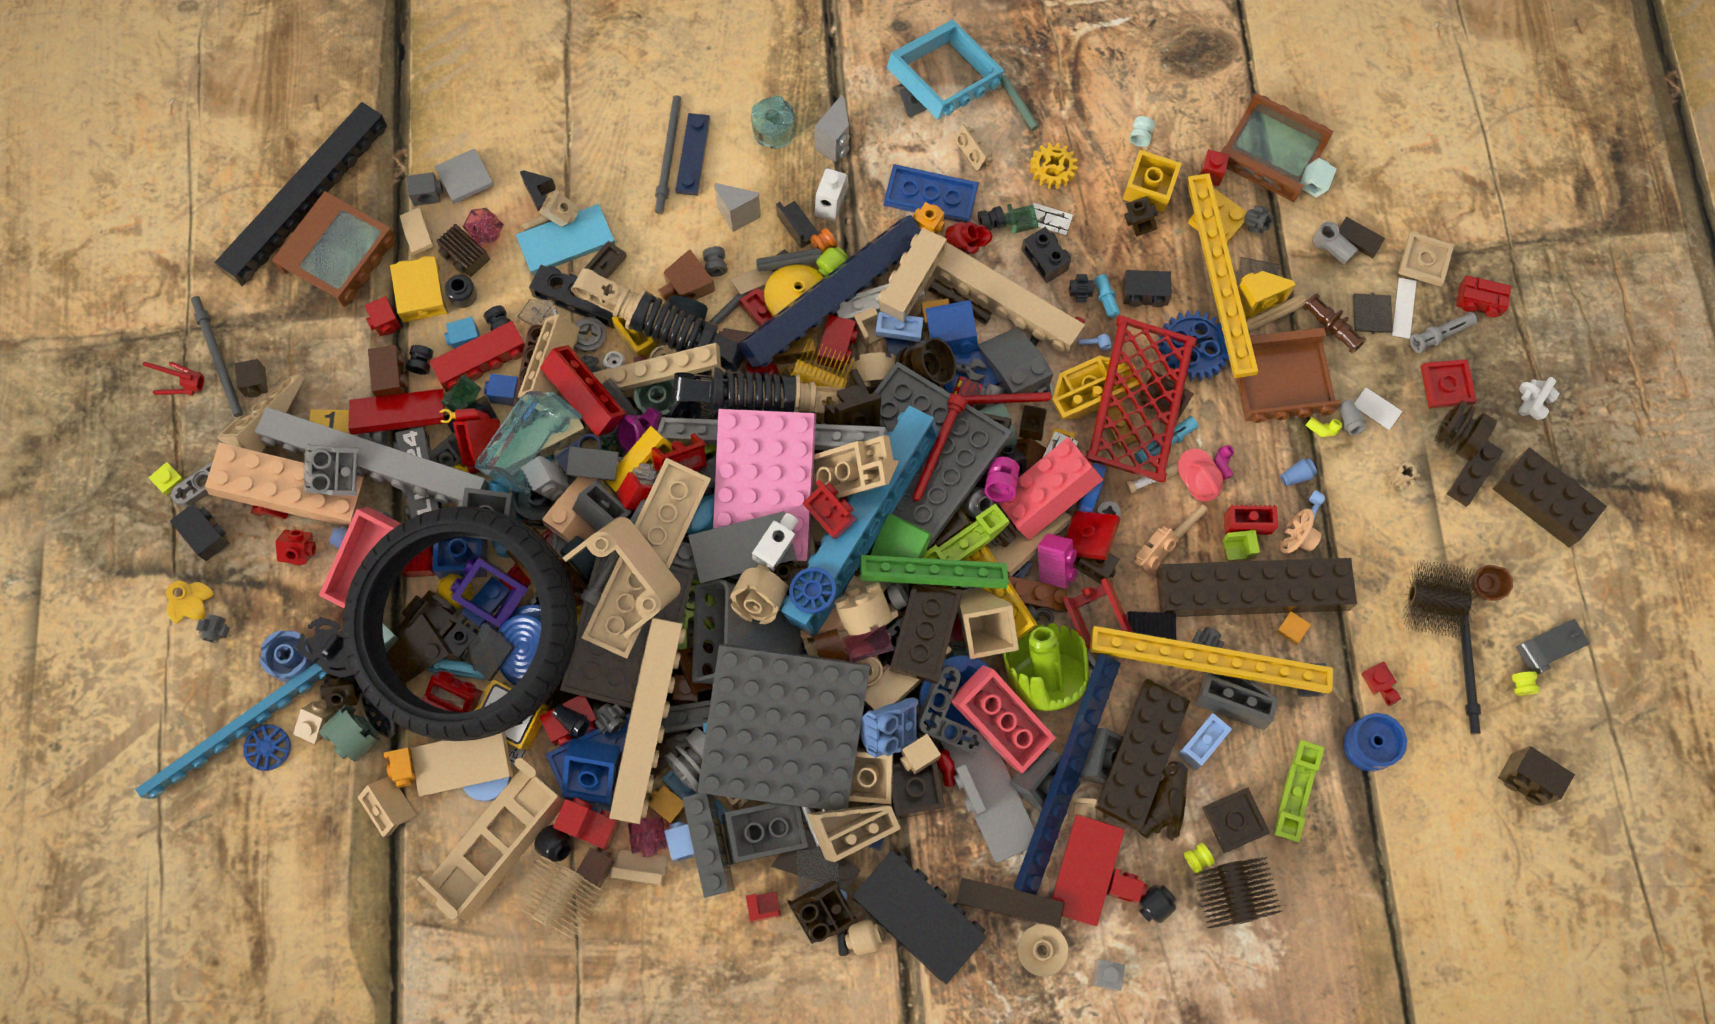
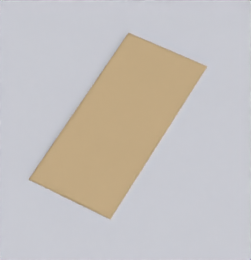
(751, 280)

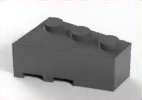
(1237, 699)

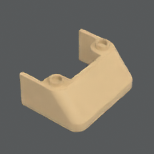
(641, 559)

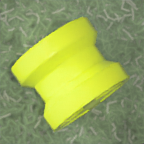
(1525, 683)
(1199, 858)

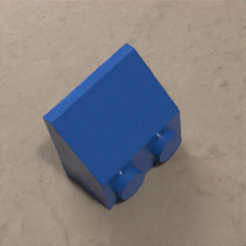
(954, 325)
(590, 770)

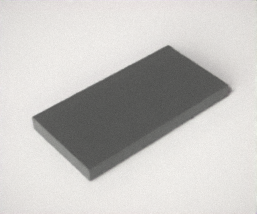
(730, 548)

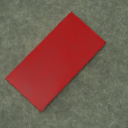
(396, 411)
(1087, 868)

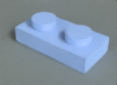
(893, 328)

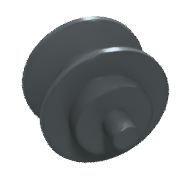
(590, 362)

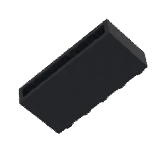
(919, 916)

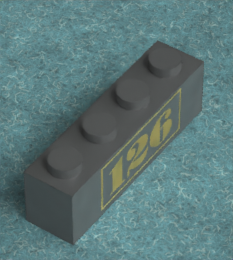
(708, 844)

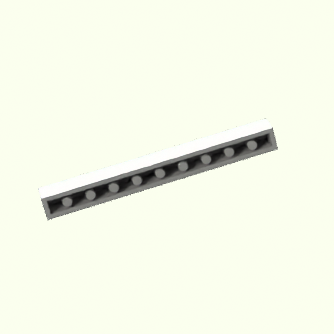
(373, 458)

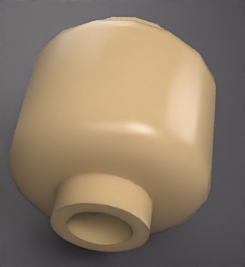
(864, 937)

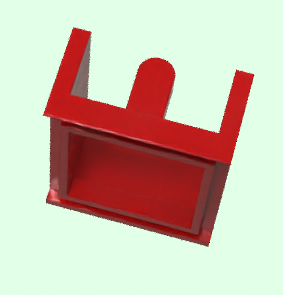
(1089, 595)

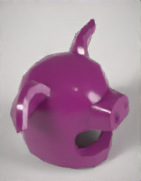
(633, 427)

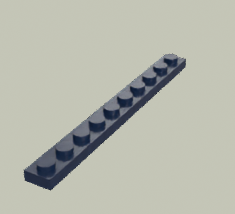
(1067, 775)

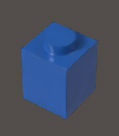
(501, 389)

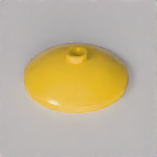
(781, 285)

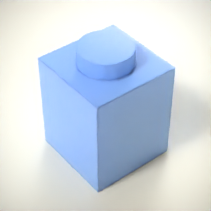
(679, 841)

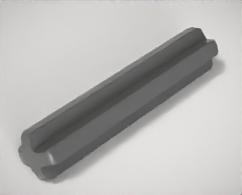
(782, 260)

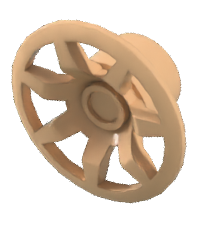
(1303, 535)

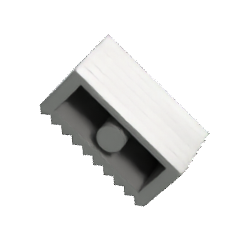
(545, 478)

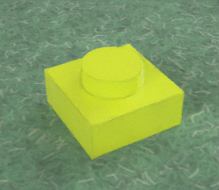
(166, 478)

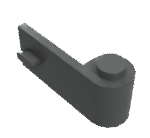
(1552, 645)

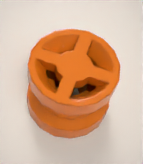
(823, 240)

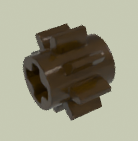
(1006, 536)

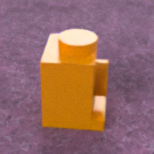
(400, 767)

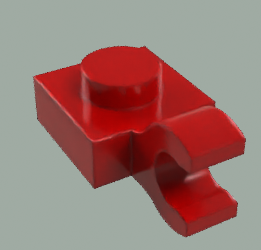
(1381, 680)

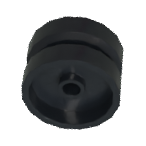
(532, 508)

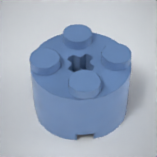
(275, 653)

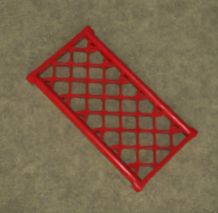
(1189, 343)

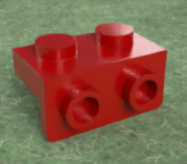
(829, 510)

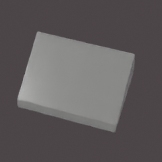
(737, 205)

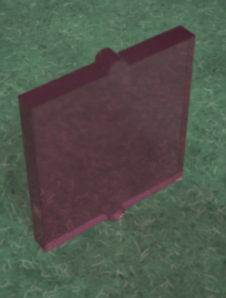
(868, 644)

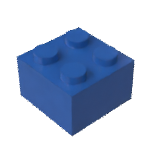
(453, 554)

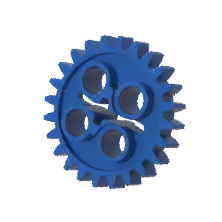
(1203, 363)

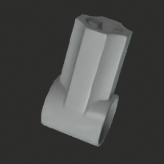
(1335, 244)

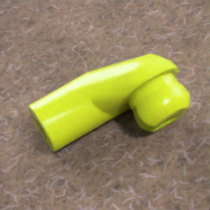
(1326, 429)

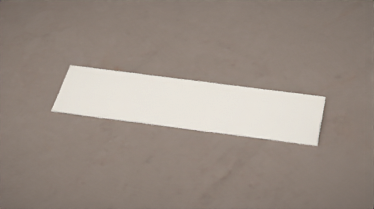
(1404, 308)

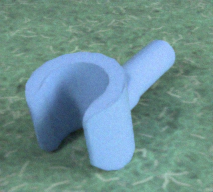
(1102, 340)
(1317, 499)

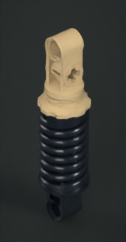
(646, 315)
(753, 391)

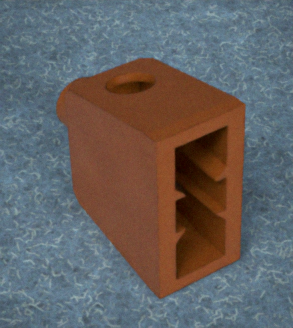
(687, 279)

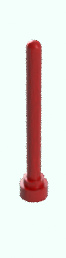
(1008, 398)
(955, 405)

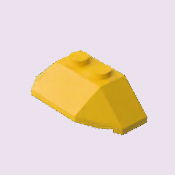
(1081, 387)

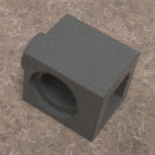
(424, 189)

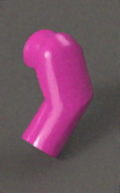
(1222, 459)

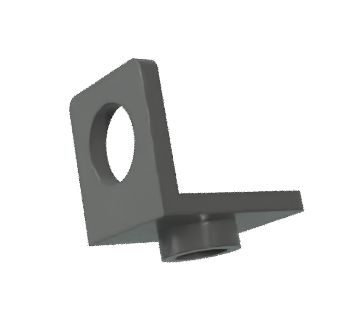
(911, 103)

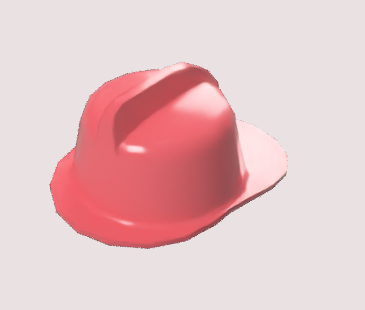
(1200, 475)

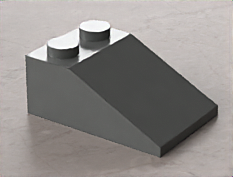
(1016, 362)
(763, 831)

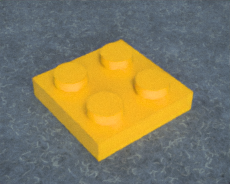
(1231, 216)

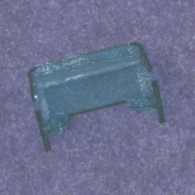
(523, 436)

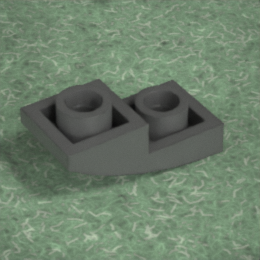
(447, 452)

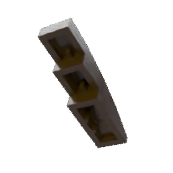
(1010, 903)

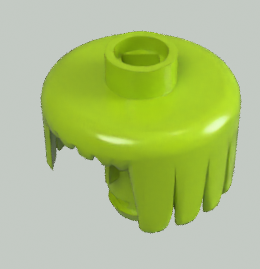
(1048, 668)

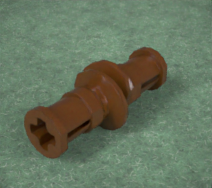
(1334, 323)

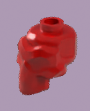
(968, 236)

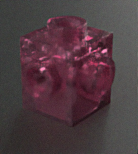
(483, 225)
(647, 837)

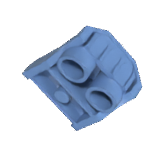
(889, 728)

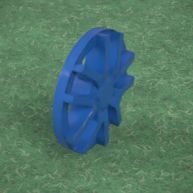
(812, 590)
(266, 747)

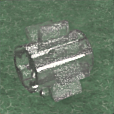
(646, 474)

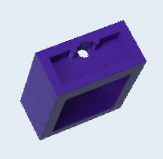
(510, 603)

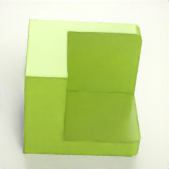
(1241, 545)

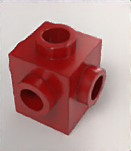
(295, 547)

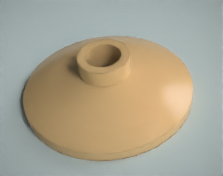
(1055, 946)

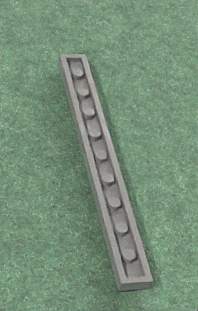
(826, 435)

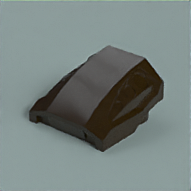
(820, 909)

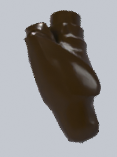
(1168, 803)

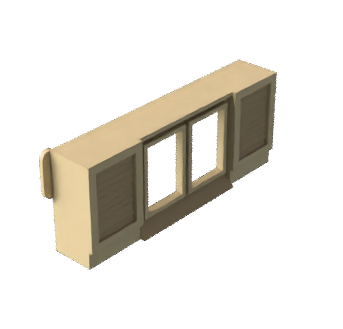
(457, 881)

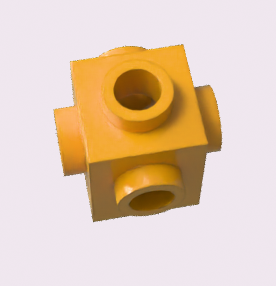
(930, 218)

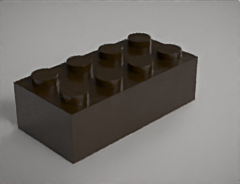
(1549, 497)

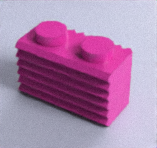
(1056, 561)

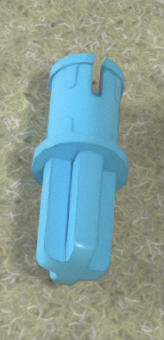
(1107, 295)

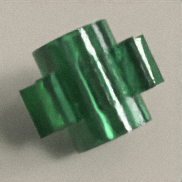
(612, 441)

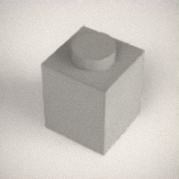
(1108, 975)

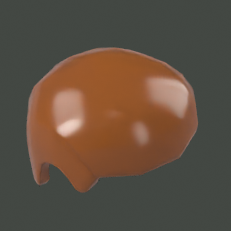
(1493, 582)

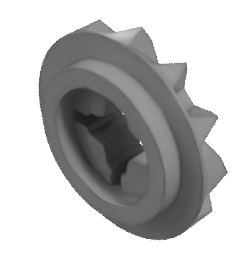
(598, 330)

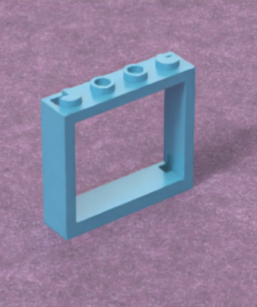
(966, 46)

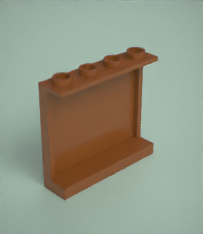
(1290, 377)

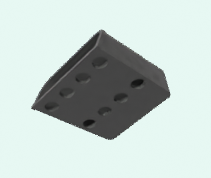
(734, 630)

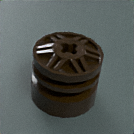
(930, 359)
(1465, 430)

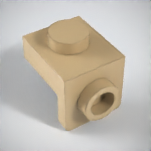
(311, 721)

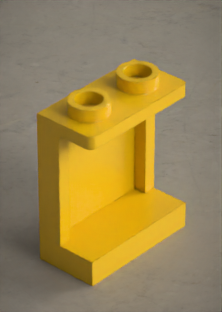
(418, 289)

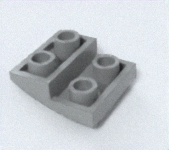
(464, 176)

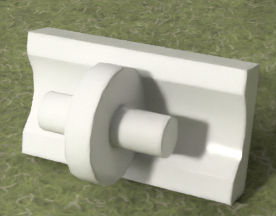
(1534, 396)

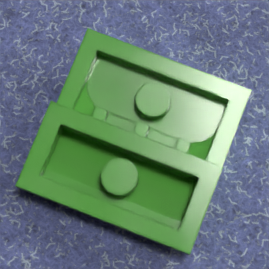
(901, 539)

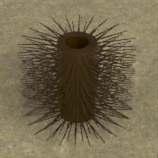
(1440, 599)
(1237, 892)

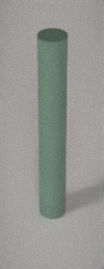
(1019, 103)

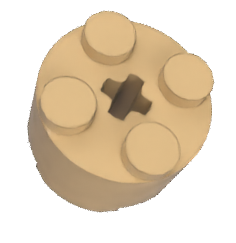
(873, 368)
(758, 595)
(863, 608)

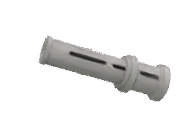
(1435, 335)

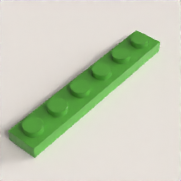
(933, 571)

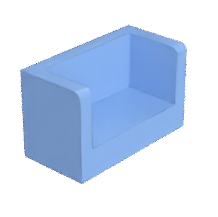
(1204, 741)

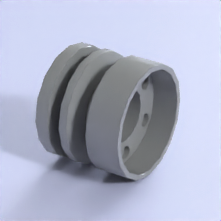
(688, 765)

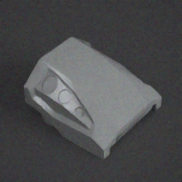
(330, 470)

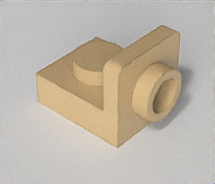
(1086, 808)

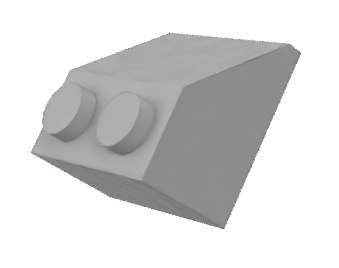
(833, 132)

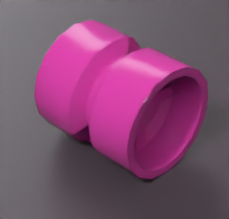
(1002, 479)

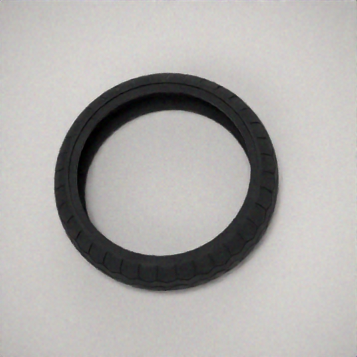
(367, 603)

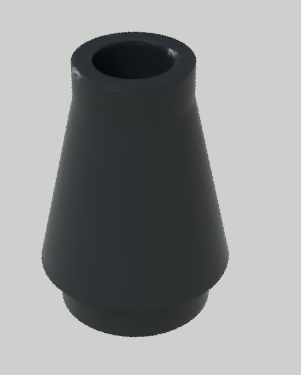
(573, 721)

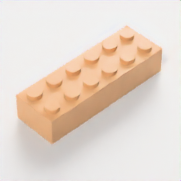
(276, 485)

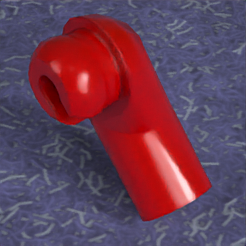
(947, 767)

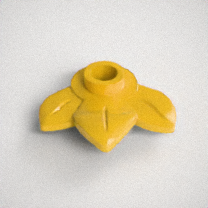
(189, 603)

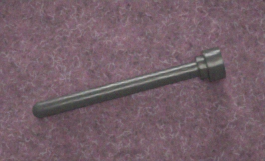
(593, 593)

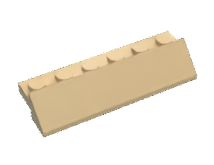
(856, 466)

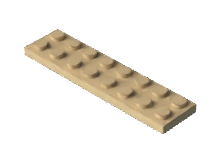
(663, 525)

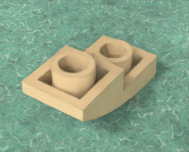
(416, 231)

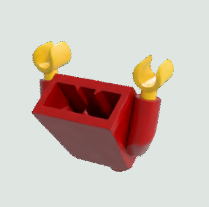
(473, 433)

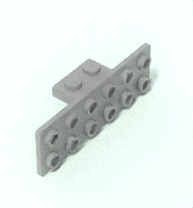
(992, 800)

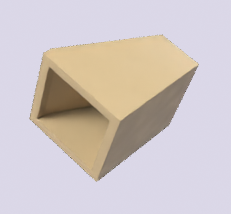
(986, 623)

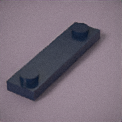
(693, 154)

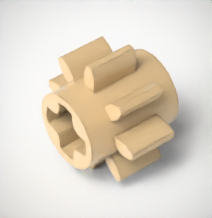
(1398, 477)

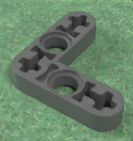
(939, 720)

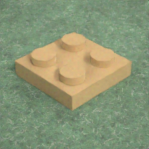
(1426, 259)

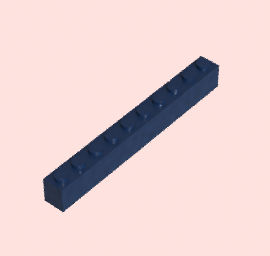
(828, 293)

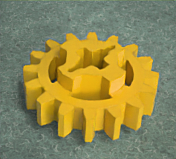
(1053, 165)

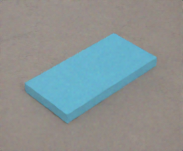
(557, 245)

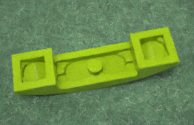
(972, 538)
(1297, 790)

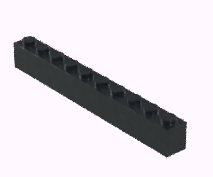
(300, 194)

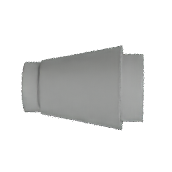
(1352, 418)

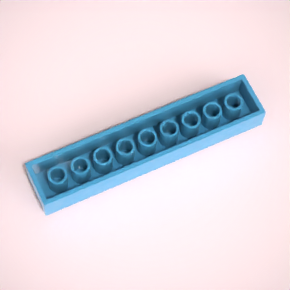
(910, 445)

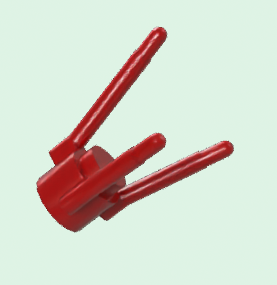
(189, 379)

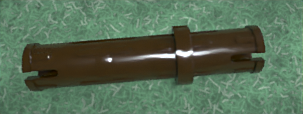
(953, 296)

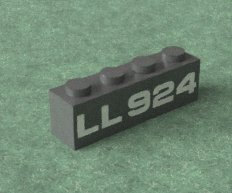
(417, 443)

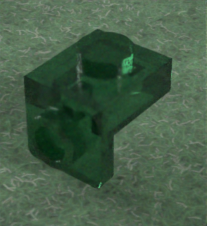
(1021, 218)
(462, 394)

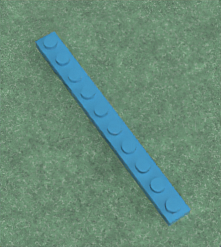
(236, 729)

